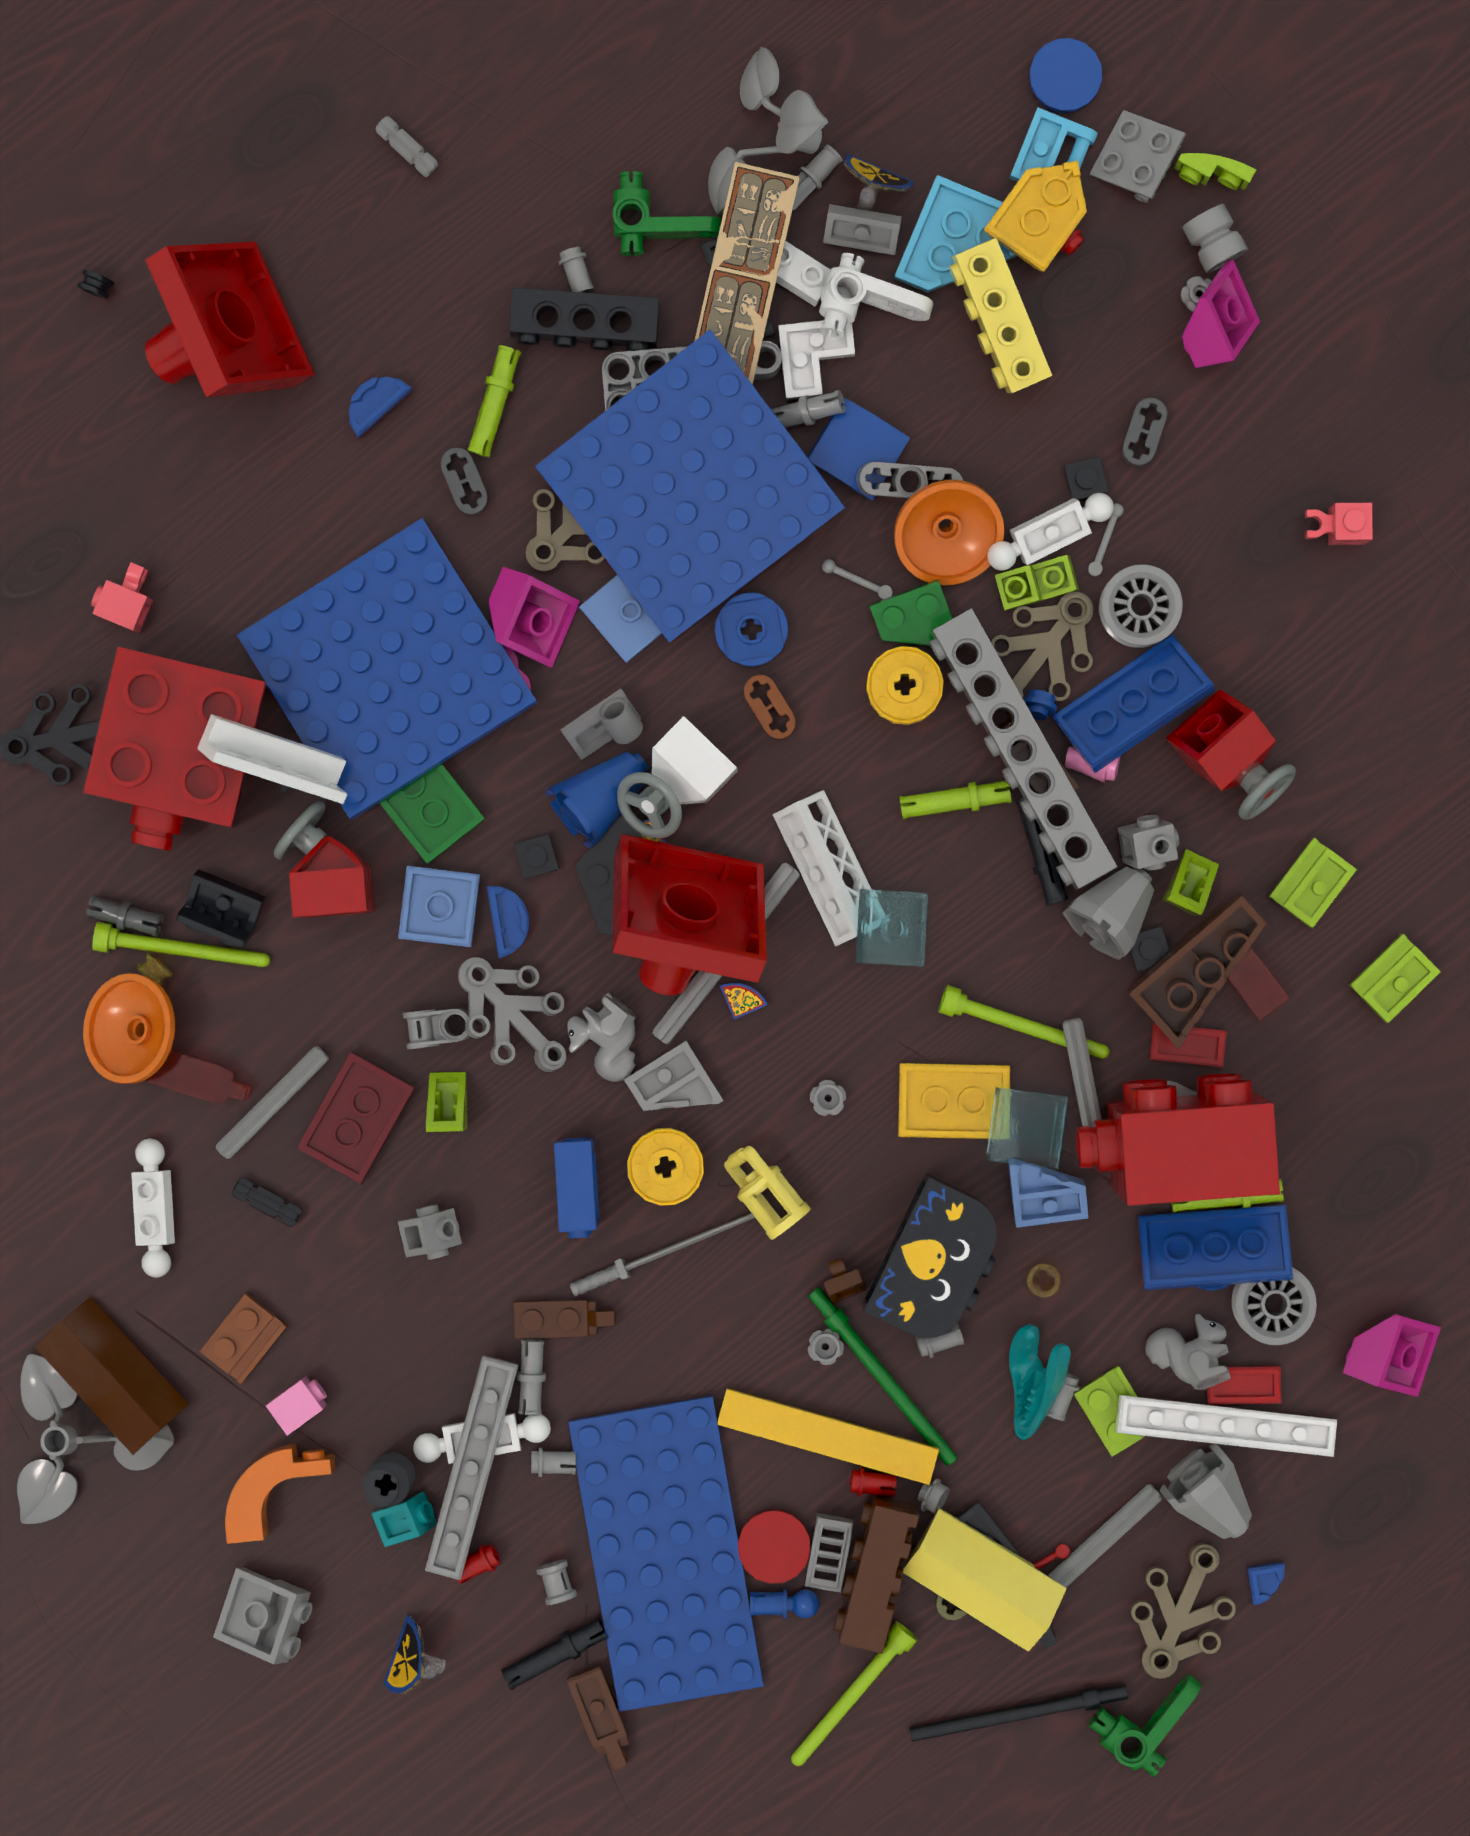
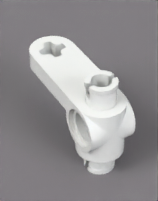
(869, 290)

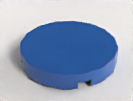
(1065, 75)

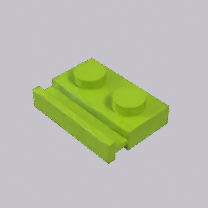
(1312, 883)
(1394, 978)
(1100, 1405)

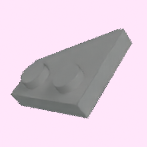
(673, 1082)

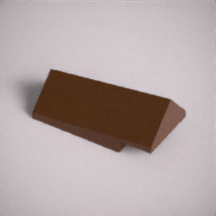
(111, 1375)

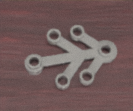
(508, 1010)

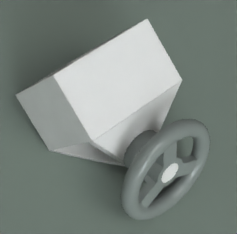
(683, 772)

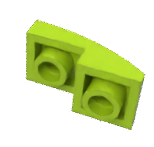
(1199, 167)
(1036, 582)

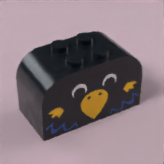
(934, 1261)

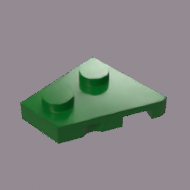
(912, 614)

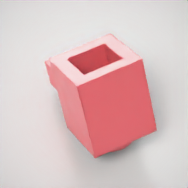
(1344, 524)
(124, 603)

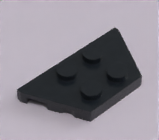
(597, 874)

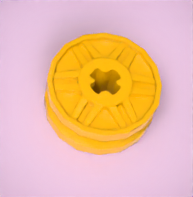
(888, 671)
(684, 1177)

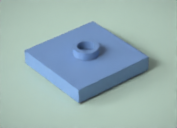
(621, 619)
(439, 906)

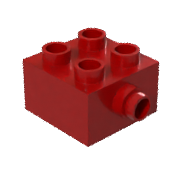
(151, 742)
(1185, 1145)

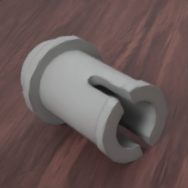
(576, 270)
(929, 1346)
(1063, 1400)
(553, 1462)

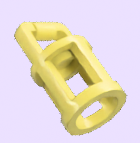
(759, 1180)

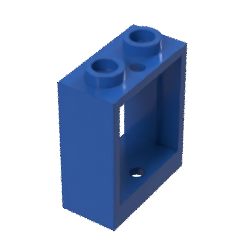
(576, 1186)

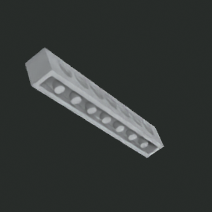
(968, 631)

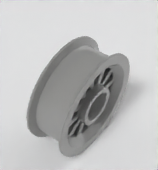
(1171, 595)
(1277, 1336)

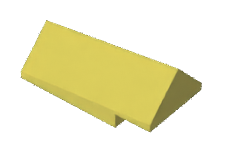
(985, 1580)

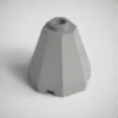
(1113, 911)
(1209, 1493)

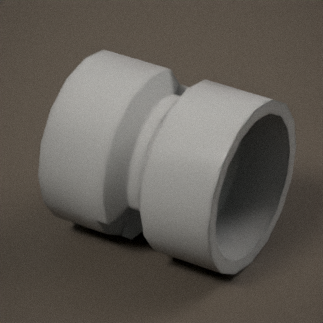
(1216, 240)

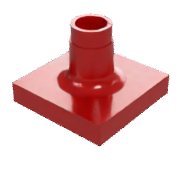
(224, 321)
(687, 913)

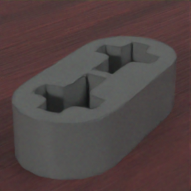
(1152, 434)
(456, 485)

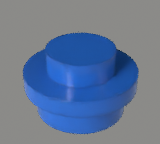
(1040, 704)

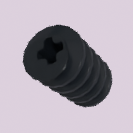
(376, 1484)

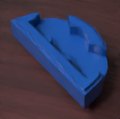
(375, 400)
(509, 919)

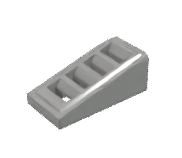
(835, 1524)

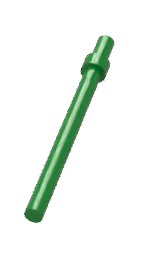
(837, 1321)

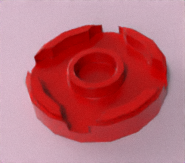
(774, 1546)

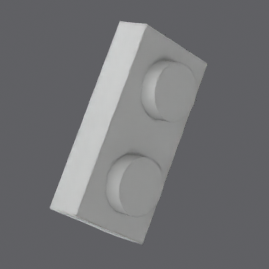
(862, 229)

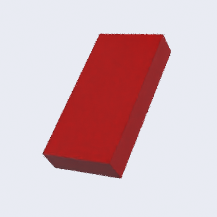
(1199, 1048)
(1248, 1386)

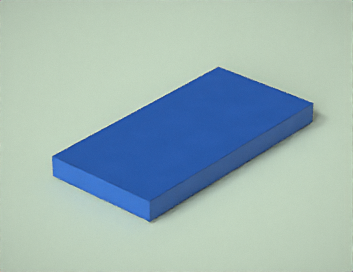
(1133, 703)
(1215, 1247)

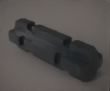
(266, 1202)

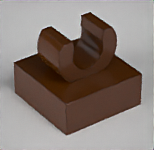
(843, 1283)

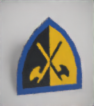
(875, 179)
(409, 1661)

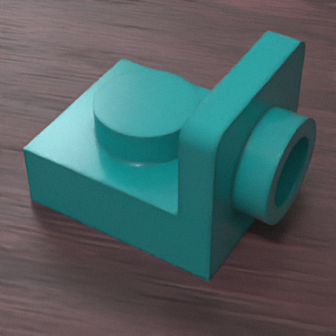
(405, 1520)

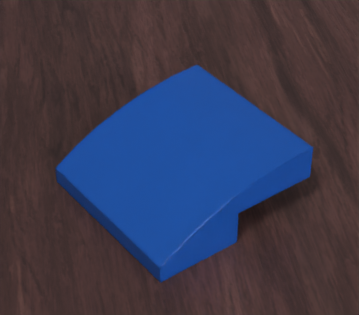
(853, 441)

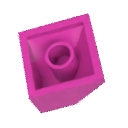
(1220, 320)
(530, 615)
(1393, 1354)

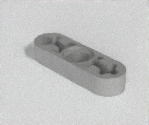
(883, 469)

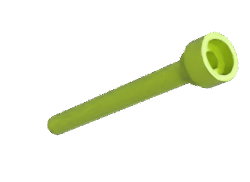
(108, 938)
(957, 1003)
(897, 1641)

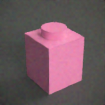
(297, 1404)

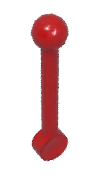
(1061, 1551)

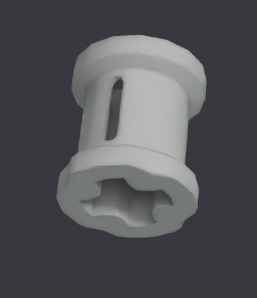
(556, 1582)

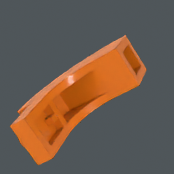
(247, 1504)

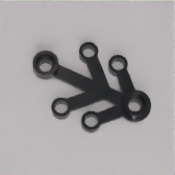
(59, 736)

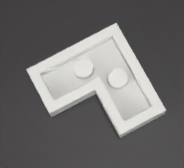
(801, 350)

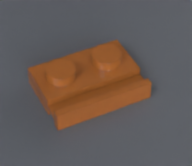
(243, 1338)

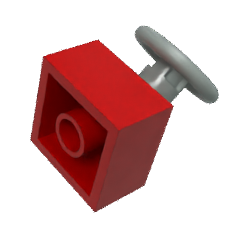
(1228, 747)
(330, 876)

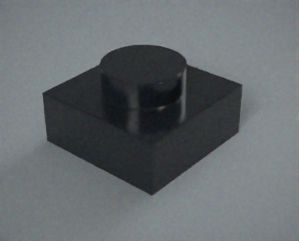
(1085, 478)
(536, 856)
(1149, 948)

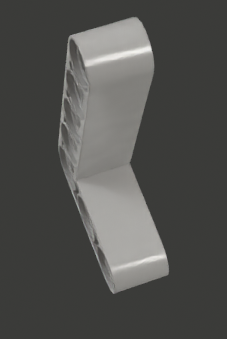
(639, 359)

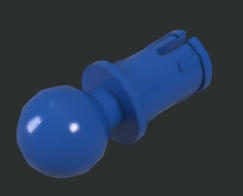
(803, 1603)

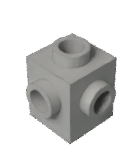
(1148, 843)
(430, 1232)

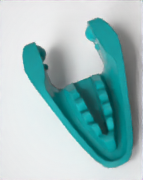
(1032, 1383)

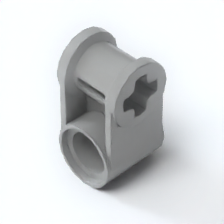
(431, 1027)

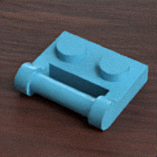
(1045, 141)

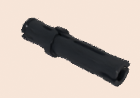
(1045, 863)
(568, 1646)

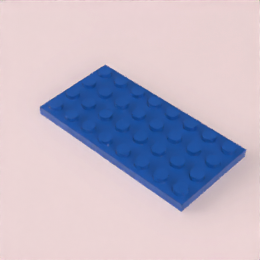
(666, 1553)

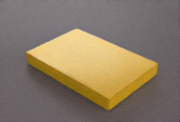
(948, 1099)

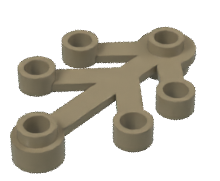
(557, 539)
(1049, 643)
(1179, 1617)

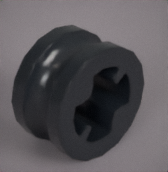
(95, 284)

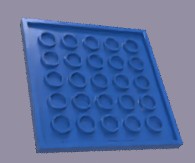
(690, 486)
(388, 667)

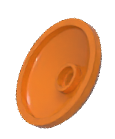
(950, 552)
(116, 1027)

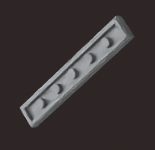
(471, 1467)

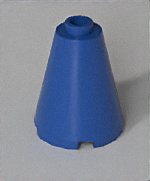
(589, 799)

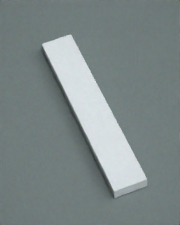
(1226, 1425)

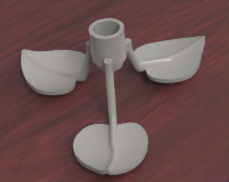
(797, 130)
(42, 1486)

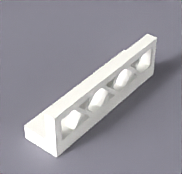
(273, 758)
(822, 869)

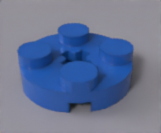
(738, 646)

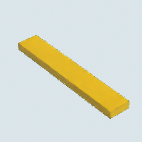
(828, 1436)

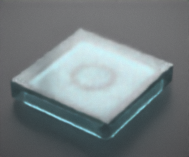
(891, 927)
(1027, 1127)

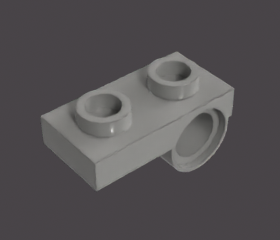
(607, 720)

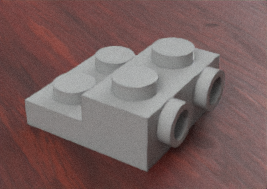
(263, 1616)

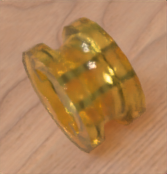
(154, 969)
(1051, 1271)

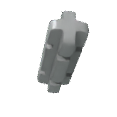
(406, 146)

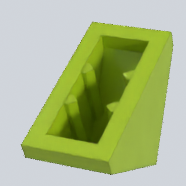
(1191, 883)
(447, 1102)

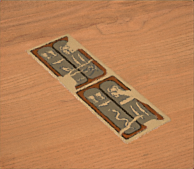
(747, 261)

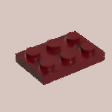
(356, 1117)

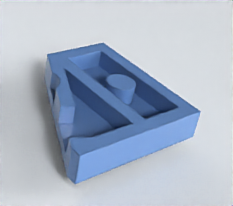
(1045, 1195)

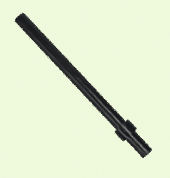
(1088, 1699)

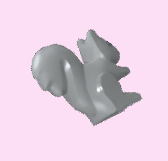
(611, 1030)
(1191, 1361)

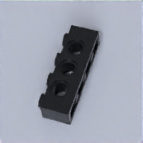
(531, 303)

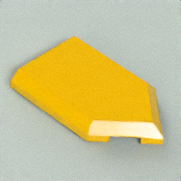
(1040, 213)

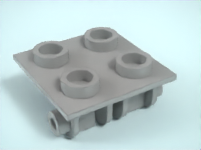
(1137, 155)

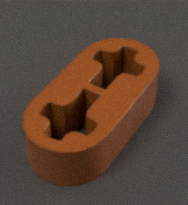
(777, 702)

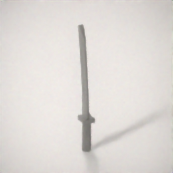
(621, 1269)

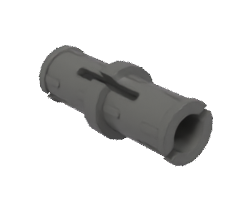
(125, 915)

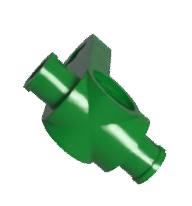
(633, 197)
(1117, 1728)

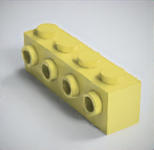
(1001, 316)

